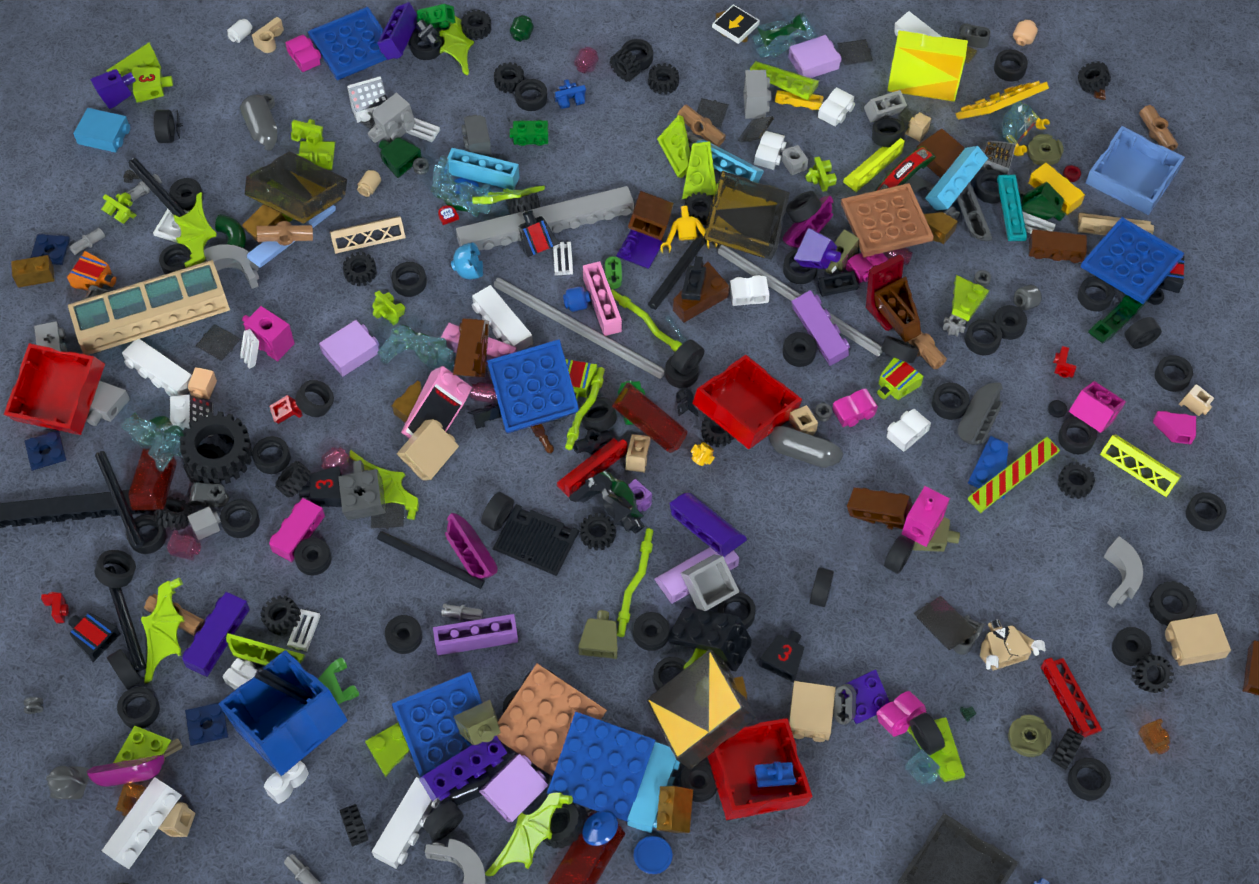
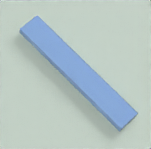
(268, 250)

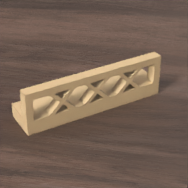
(1103, 224)
(371, 226)

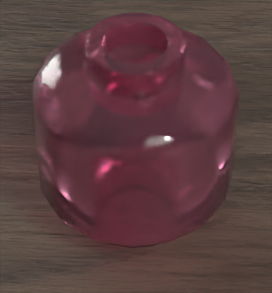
(586, 60)
(335, 457)

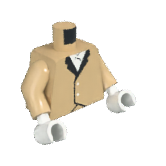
(1007, 646)

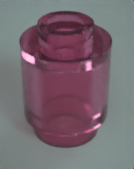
(904, 252)
(483, 392)

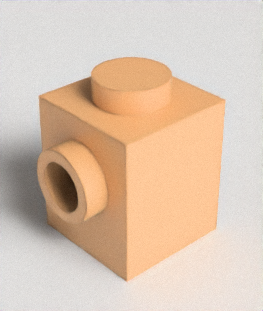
(202, 383)

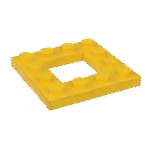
(999, 101)

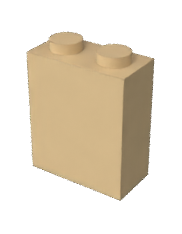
(428, 449)
(1197, 639)
(811, 711)

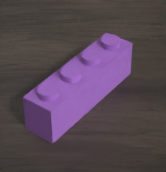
(820, 327)
(475, 634)

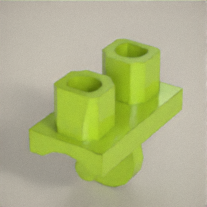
(307, 131)
(818, 174)
(123, 213)
(385, 308)

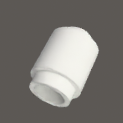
(239, 30)

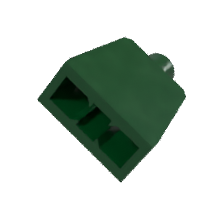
(399, 155)
(1043, 202)

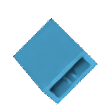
(102, 130)

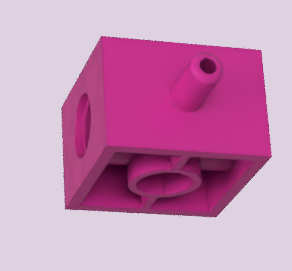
(271, 331)
(1097, 406)
(925, 516)

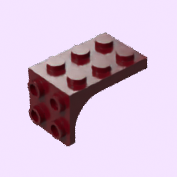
(878, 278)

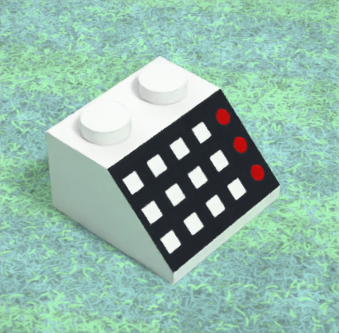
(366, 97)
(187, 408)

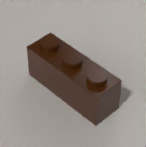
(1057, 246)

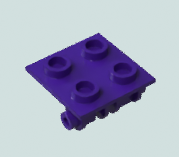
(639, 249)
(869, 695)

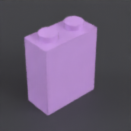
(814, 57)
(349, 347)
(514, 787)

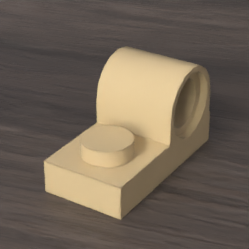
(264, 37)
(637, 453)

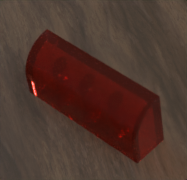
(650, 418)
(150, 485)
(586, 862)

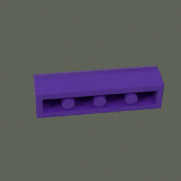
(706, 524)

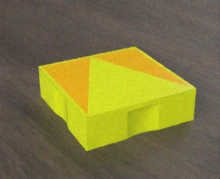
(927, 65)

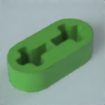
(617, 272)

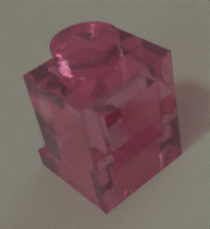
(183, 546)

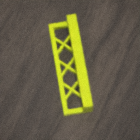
(873, 165)
(1145, 459)

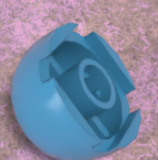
(466, 260)

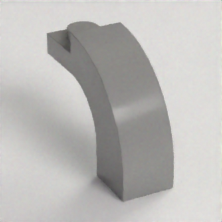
(233, 257)
(1131, 569)
(460, 855)

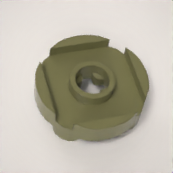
(1045, 141)
(1027, 747)

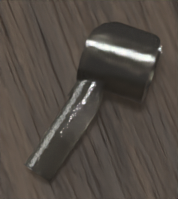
(129, 176)

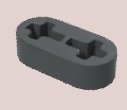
(848, 705)

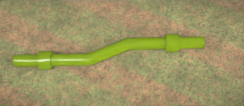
(625, 302)
(573, 432)
(624, 615)

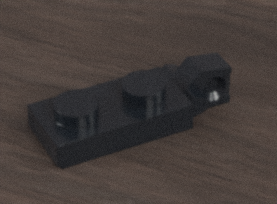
(694, 280)

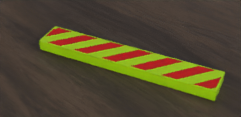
(1013, 474)

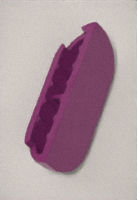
(797, 231)
(469, 547)
(126, 771)

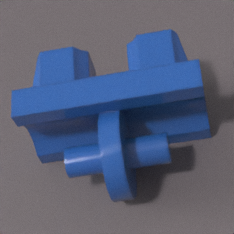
(568, 92)
(774, 774)

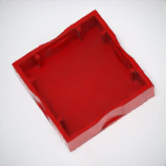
(54, 389)
(746, 401)
(735, 773)

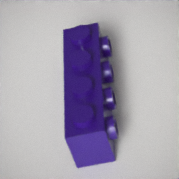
(398, 31)
(211, 640)
(461, 767)

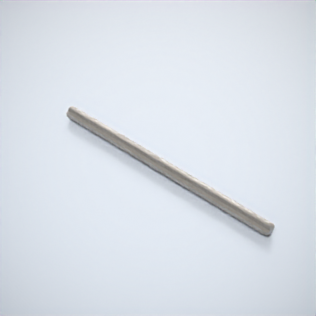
(791, 294)
(579, 328)

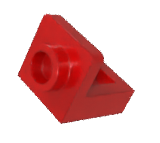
(1062, 368)
(59, 606)

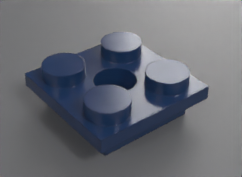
(46, 242)
(37, 444)
(197, 716)

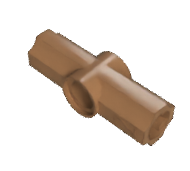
(1158, 127)
(709, 131)
(285, 233)
(928, 350)
(191, 624)

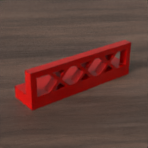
(592, 466)
(1067, 700)

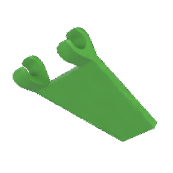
(330, 681)

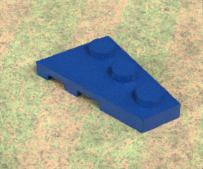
(990, 463)

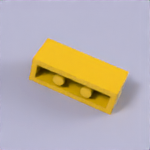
(1072, 195)

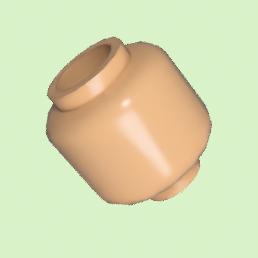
(1025, 32)

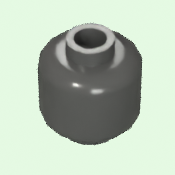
(1027, 297)

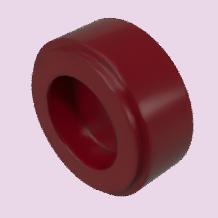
(1072, 173)

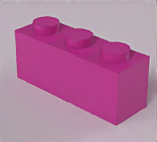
(296, 528)

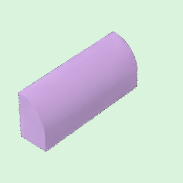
(672, 581)

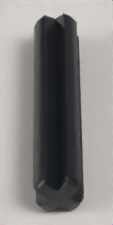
(282, 685)

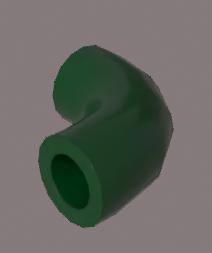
(232, 229)

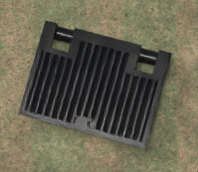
(536, 540)

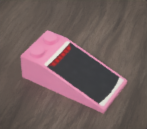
(439, 400)

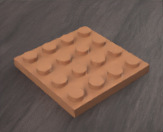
(887, 220)
(541, 717)

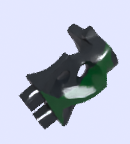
(617, 500)

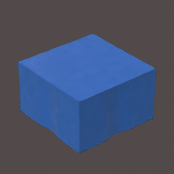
(278, 724)

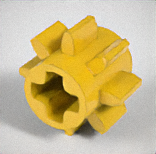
(702, 454)

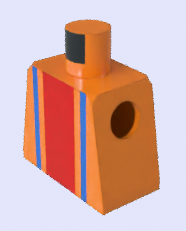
(90, 271)

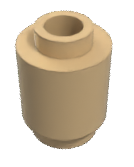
(369, 183)

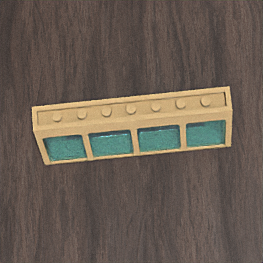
(148, 307)

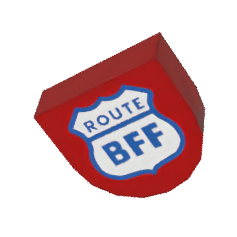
(447, 214)

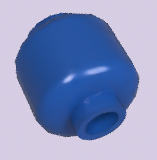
(576, 299)

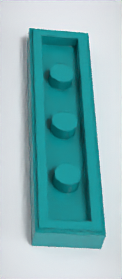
(1012, 208)

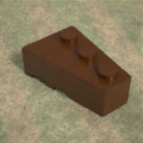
(713, 292)
(899, 309)
(472, 348)
(879, 507)

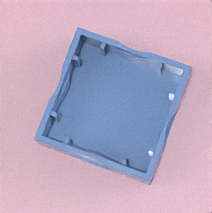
(1135, 170)

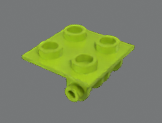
(319, 154)
(141, 745)

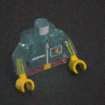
(1018, 123)

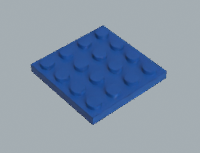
(349, 43)
(1132, 260)
(533, 386)
(430, 724)
(601, 765)

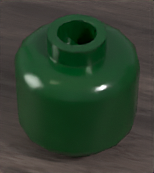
(521, 28)

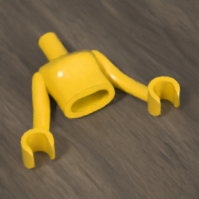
(686, 229)

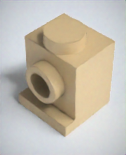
(918, 126)
(1197, 400)
(803, 420)
(178, 821)

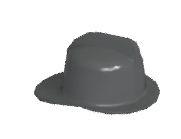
(67, 782)

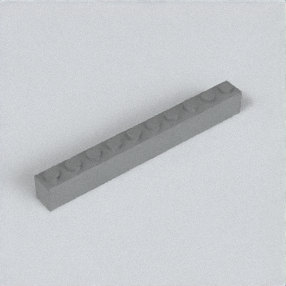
(558, 217)

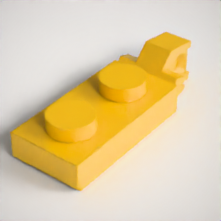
(813, 103)

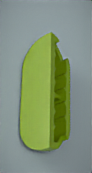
(257, 651)

